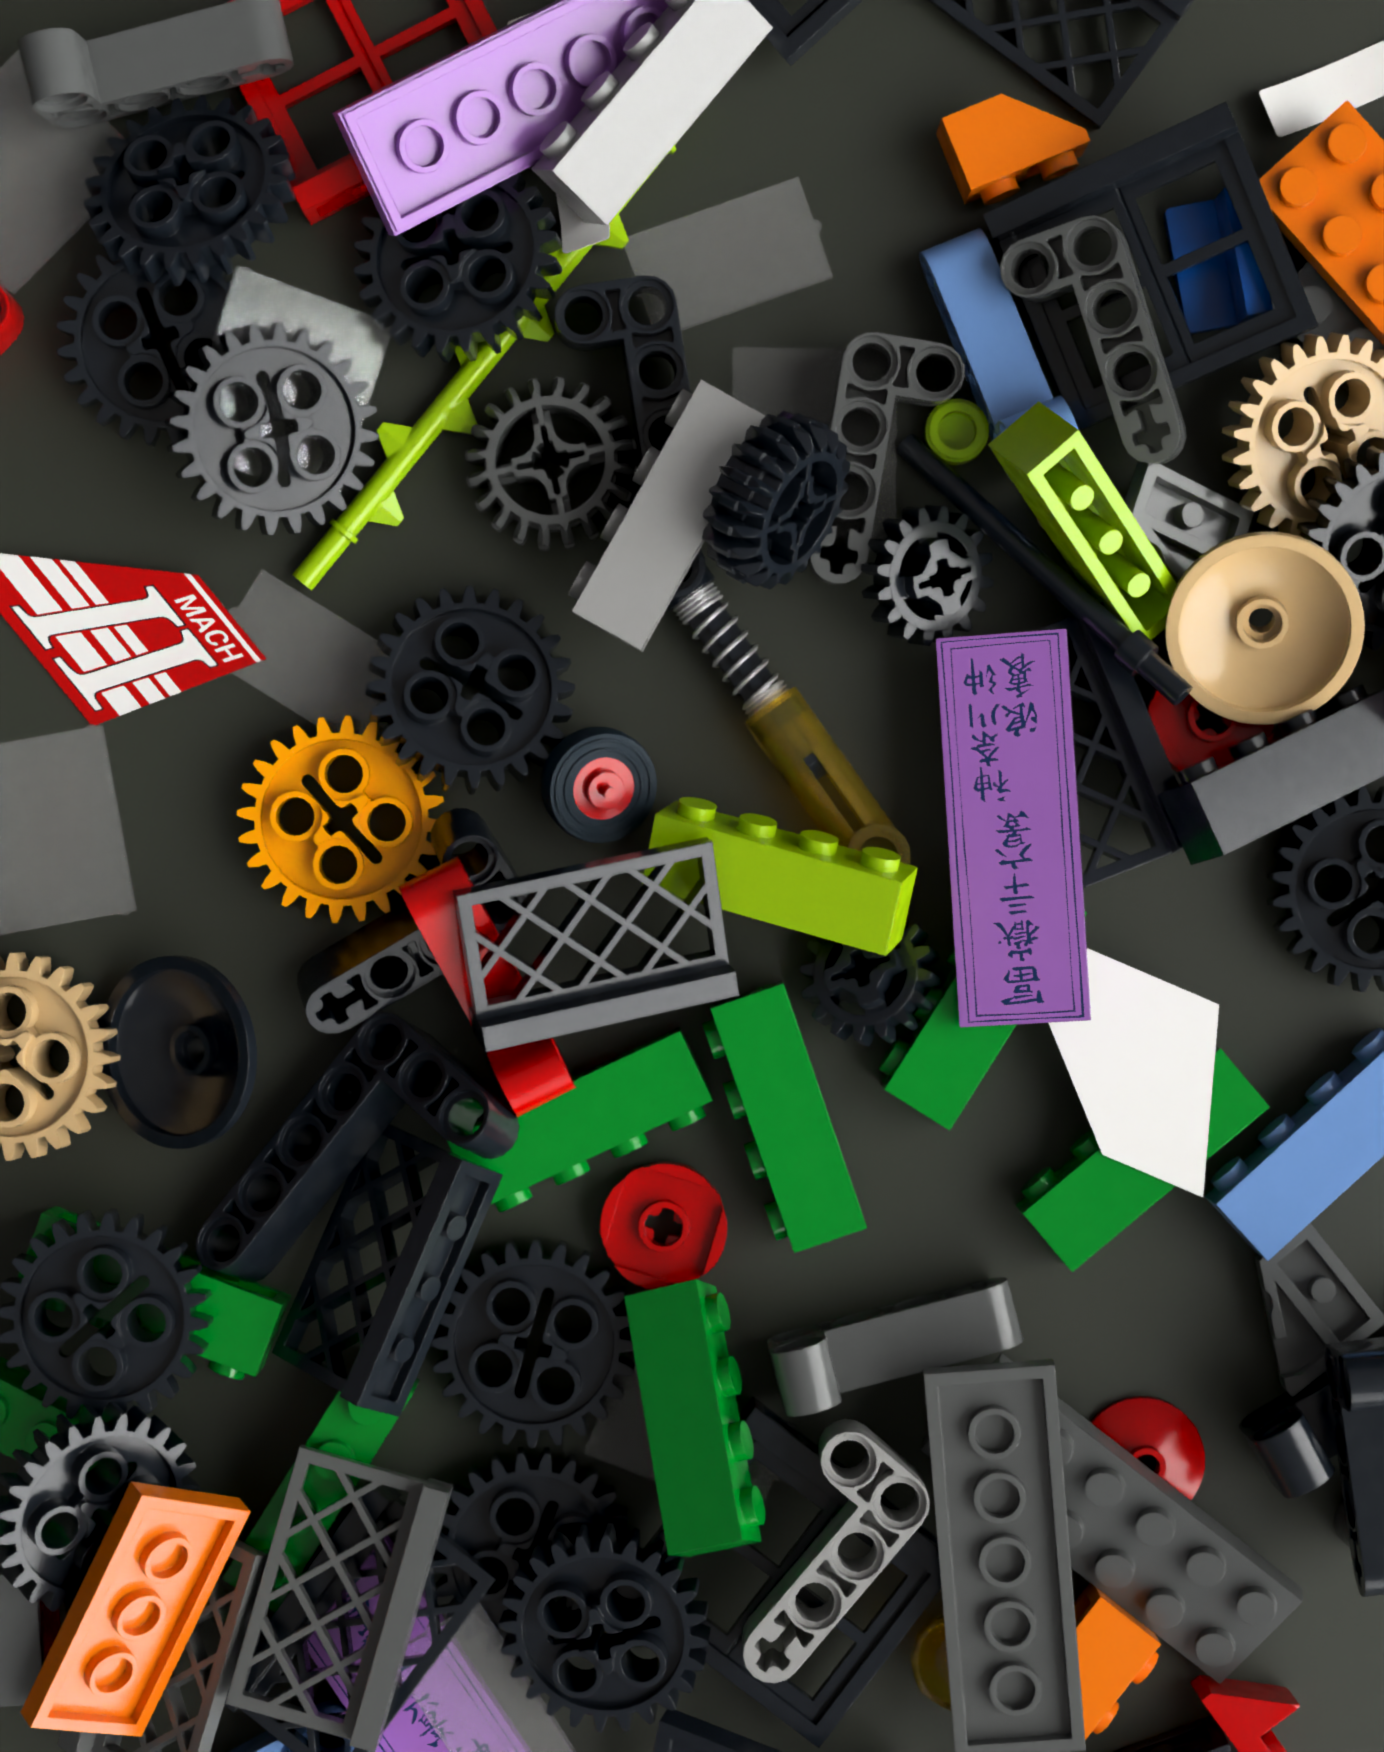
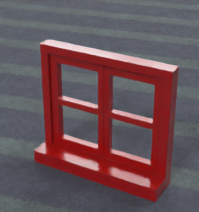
(340, 182)

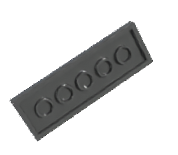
(1164, 1553)
(1004, 1557)

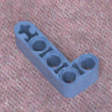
(987, 331)

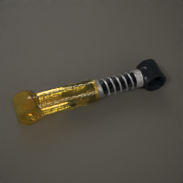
(783, 720)

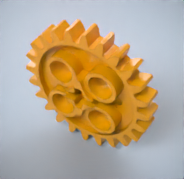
(298, 858)

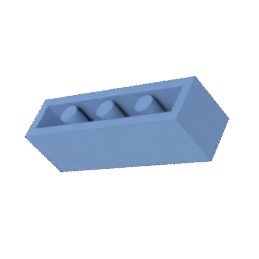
(1307, 1157)

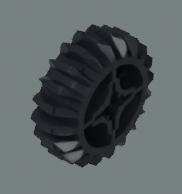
(776, 499)

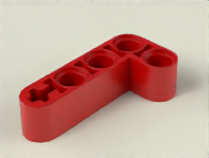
(526, 1072)

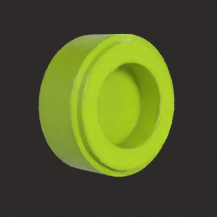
(956, 431)

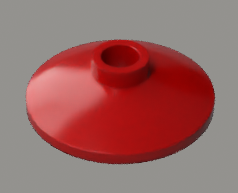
(1159, 1430)

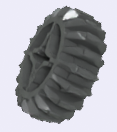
(522, 468)

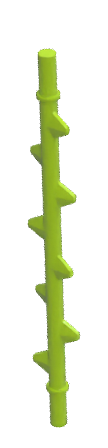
(447, 412)

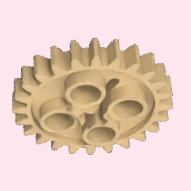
(1276, 466)
(52, 1015)

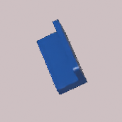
(1221, 289)

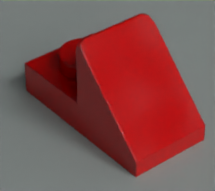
(1247, 1711)

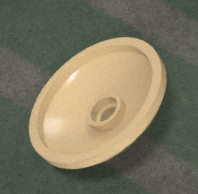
(1274, 668)

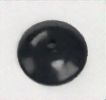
(182, 1051)

